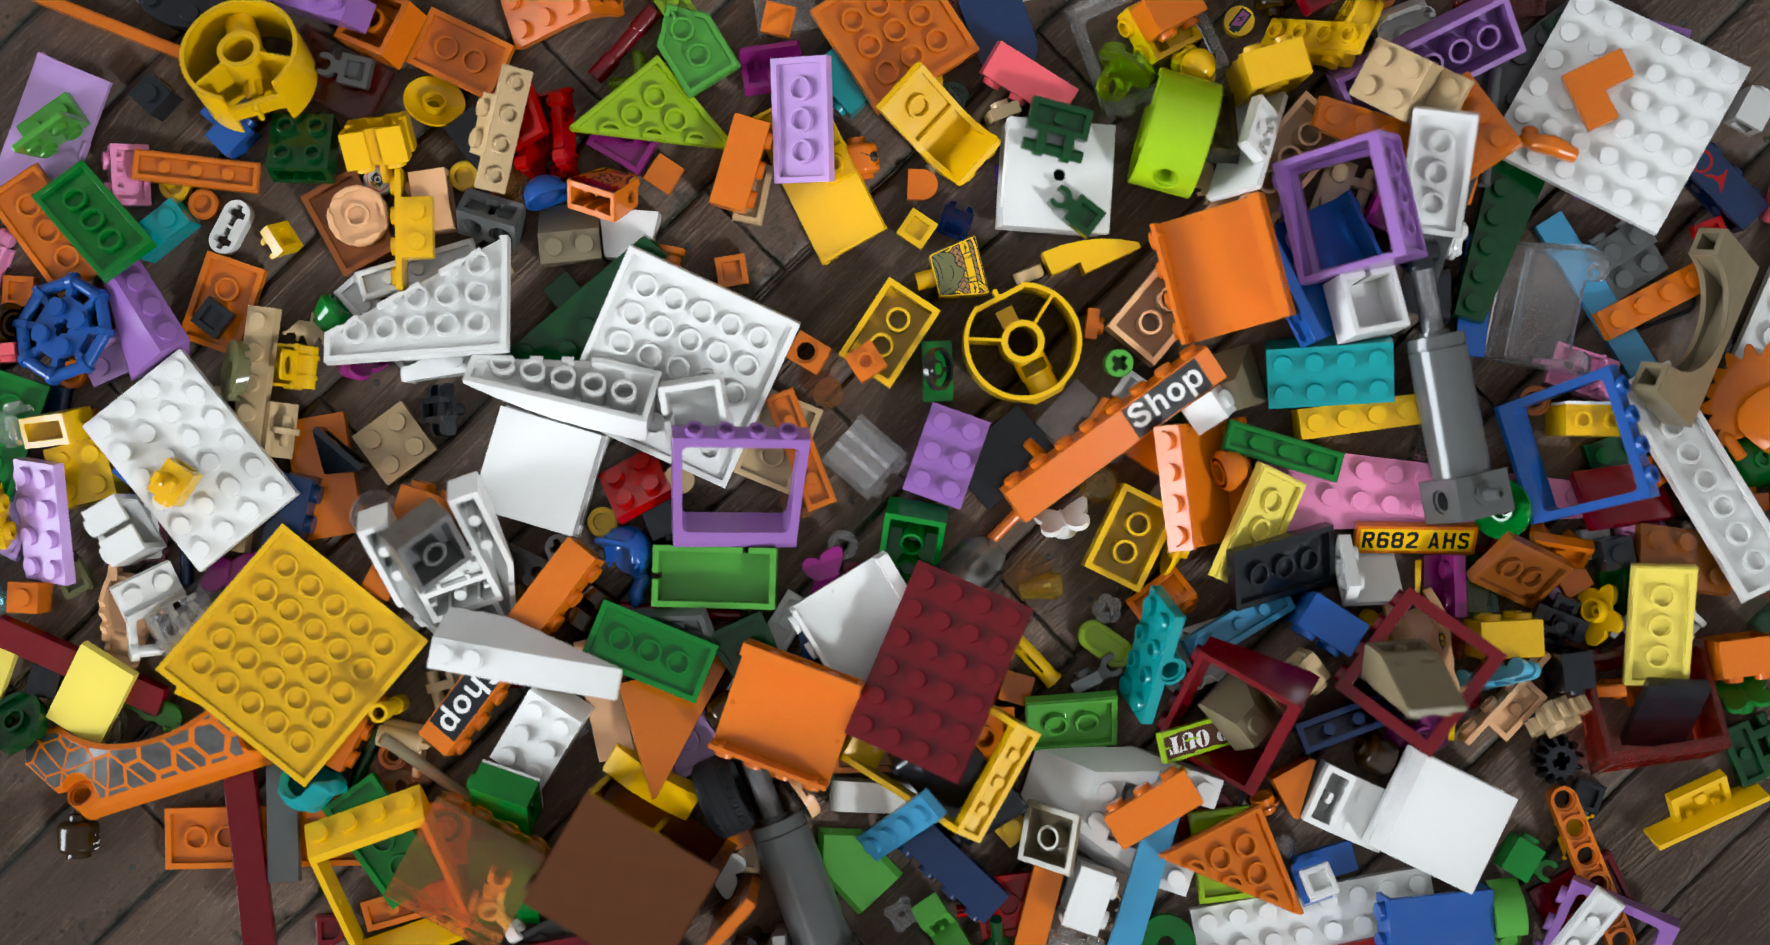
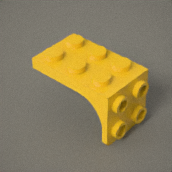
(937, 126)

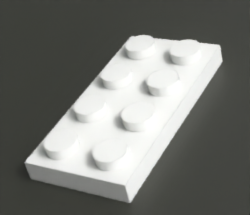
(1441, 166)

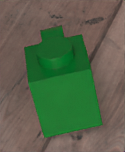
(1522, 857)

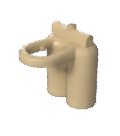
(407, 734)

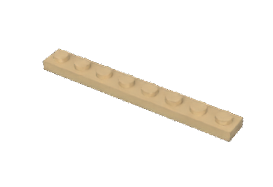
(262, 337)

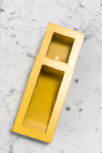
(1087, 255)
(676, 795)

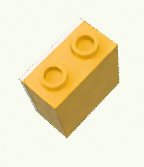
(1581, 419)

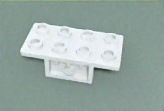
(1257, 132)

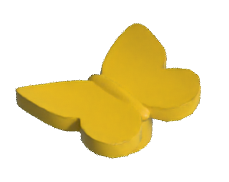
(1599, 611)

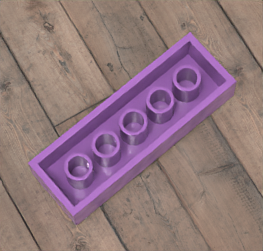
(1461, 40)

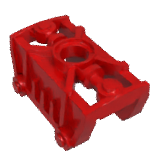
(562, 150)

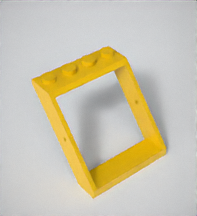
(987, 792)
(358, 829)

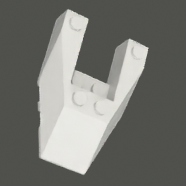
(479, 585)
(1091, 778)

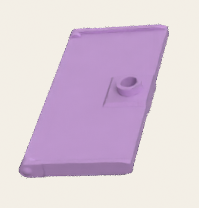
(46, 82)

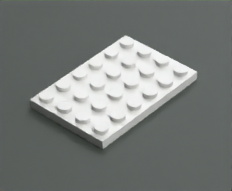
(184, 417)

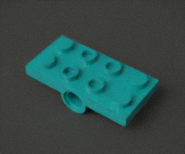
(1153, 656)

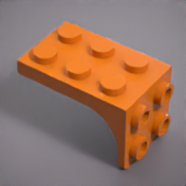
(539, 19)

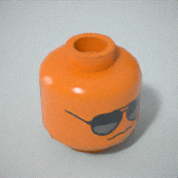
(864, 156)

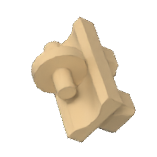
(280, 429)

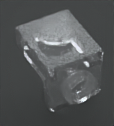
(9, 427)

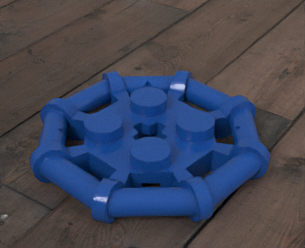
(48, 328)

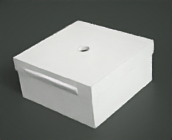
(1029, 180)
(542, 470)
(1439, 819)

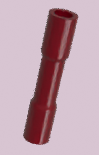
(638, 28)

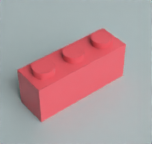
(1023, 77)

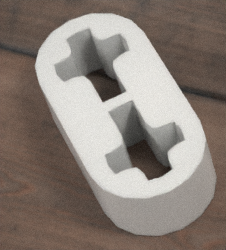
(225, 223)

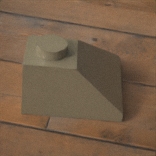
(1242, 376)
(1239, 712)
(1050, 837)

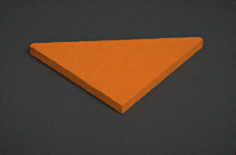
(663, 723)
(1241, 856)

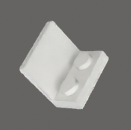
(1364, 576)

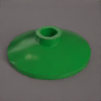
(1513, 521)

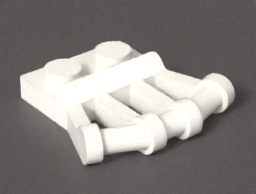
(141, 597)

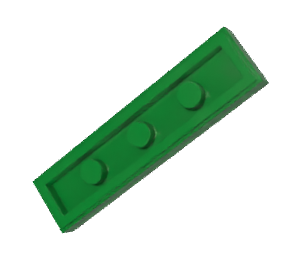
(1282, 451)

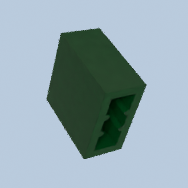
(303, 148)

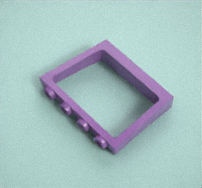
(738, 528)
(1667, 925)

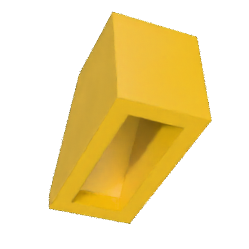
(55, 427)

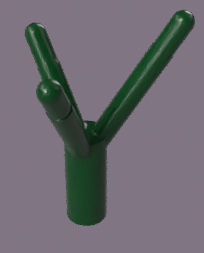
(997, 936)

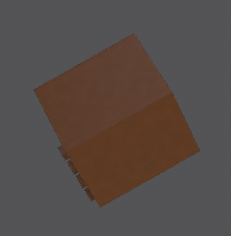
(627, 870)

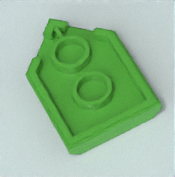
(695, 49)
(853, 870)

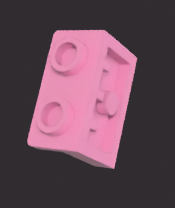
(119, 166)

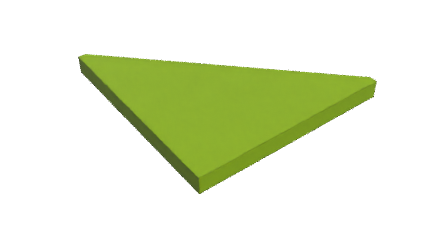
(653, 109)

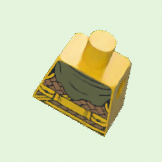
(955, 272)

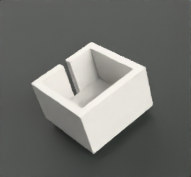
(1367, 308)
(694, 399)
(123, 530)
(1087, 896)

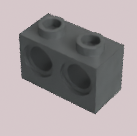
(489, 216)

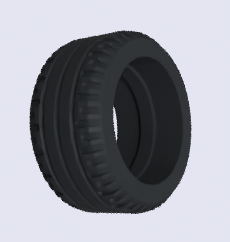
(723, 796)

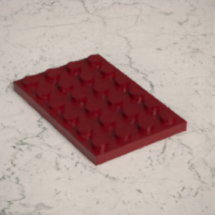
(938, 671)

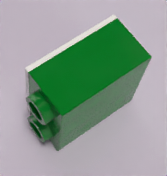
(507, 794)

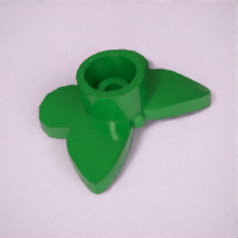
(1744, 696)

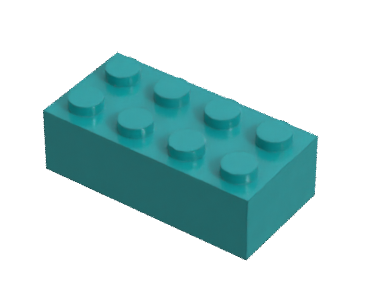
(1329, 372)

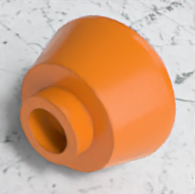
(1229, 469)

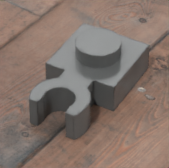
(350, 71)

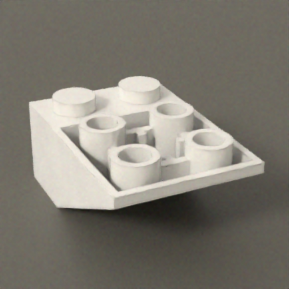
(1341, 803)

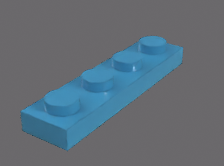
(1237, 625)
(901, 825)

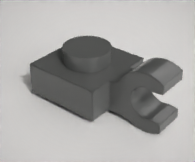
(1087, 678)

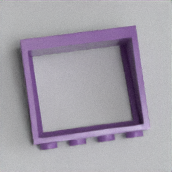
(1395, 194)

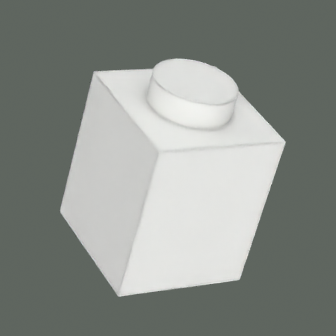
(1749, 110)
(1209, 409)

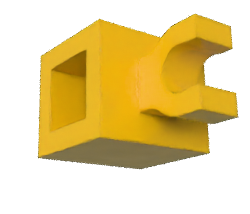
(174, 482)

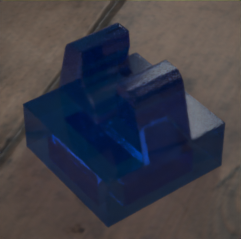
(955, 222)

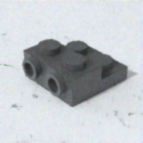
(1634, 258)

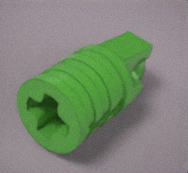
(1117, 363)

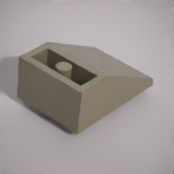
(1412, 678)

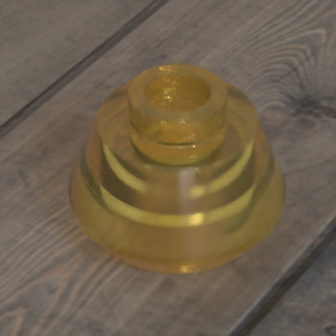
(1103, 492)

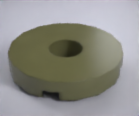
(235, 371)

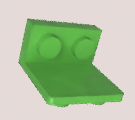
(51, 127)

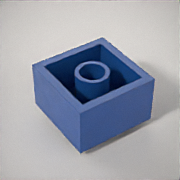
(1330, 624)

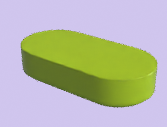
(1102, 640)

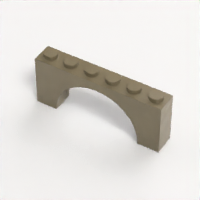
(1725, 281)

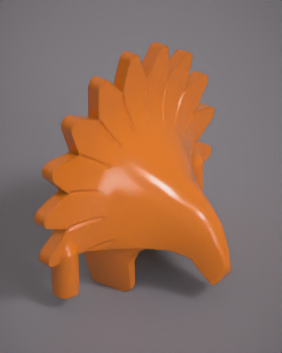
(1741, 401)

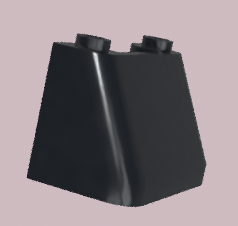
(953, 795)

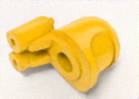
(1194, 62)

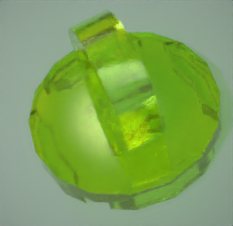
(1125, 69)

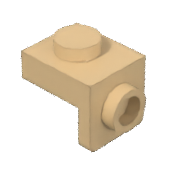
(999, 113)

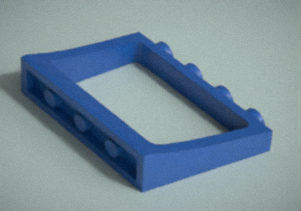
(1528, 462)

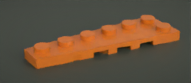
(1347, 121)

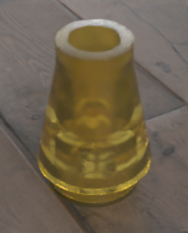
(1042, 587)

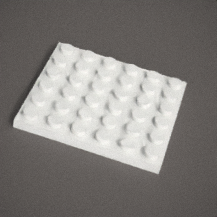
(1663, 111)
(685, 329)

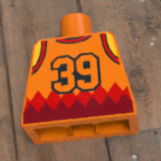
(603, 193)

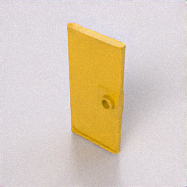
(837, 212)

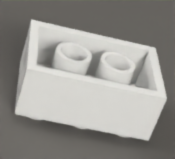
(542, 732)

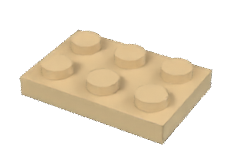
(771, 465)

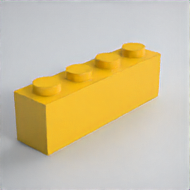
(1354, 418)

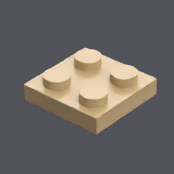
(395, 443)

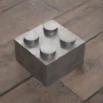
(425, 545)

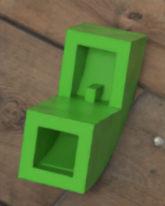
(939, 922)

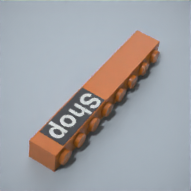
(1112, 432)
(540, 607)

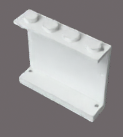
(851, 616)

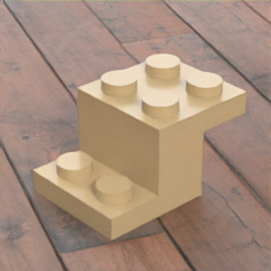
(1400, 79)

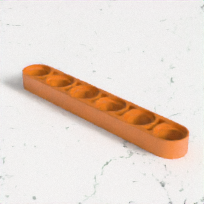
(1574, 843)

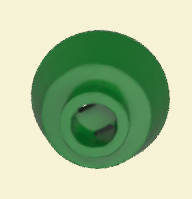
(330, 312)

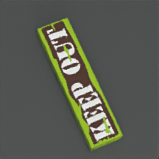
(1189, 740)

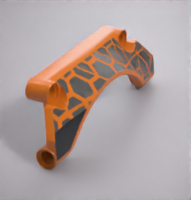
(126, 775)

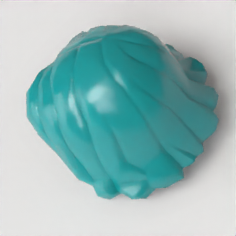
(316, 794)

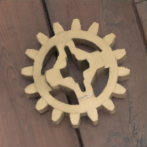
(1558, 716)

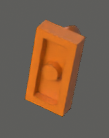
(1566, 545)

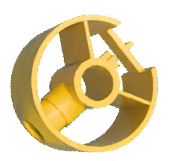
(245, 69)
(1032, 369)

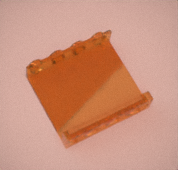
(467, 870)

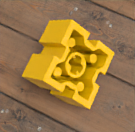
(378, 141)

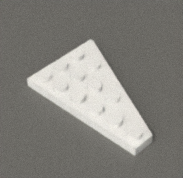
(447, 315)

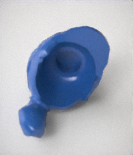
(632, 554)

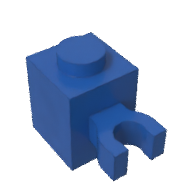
(231, 142)

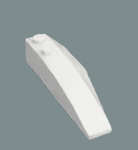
(588, 394)
(517, 654)

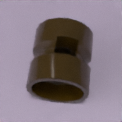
(584, 616)

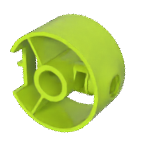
(1175, 133)

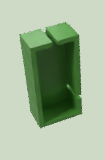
(715, 577)

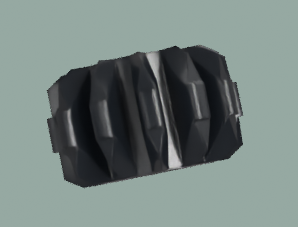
(1564, 766)

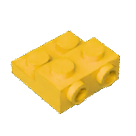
(1155, 51)

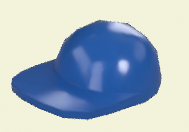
(544, 192)

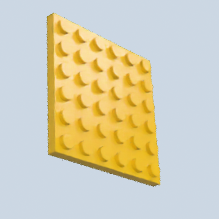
(292, 655)

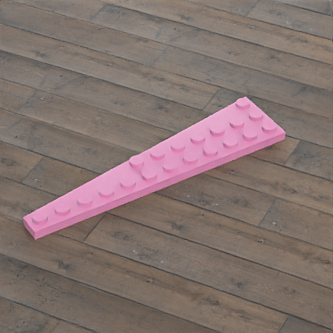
(1379, 491)

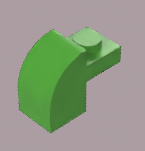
(1509, 911)

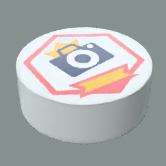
(375, 182)

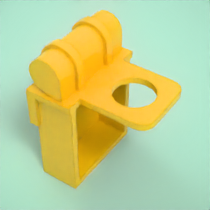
(296, 366)

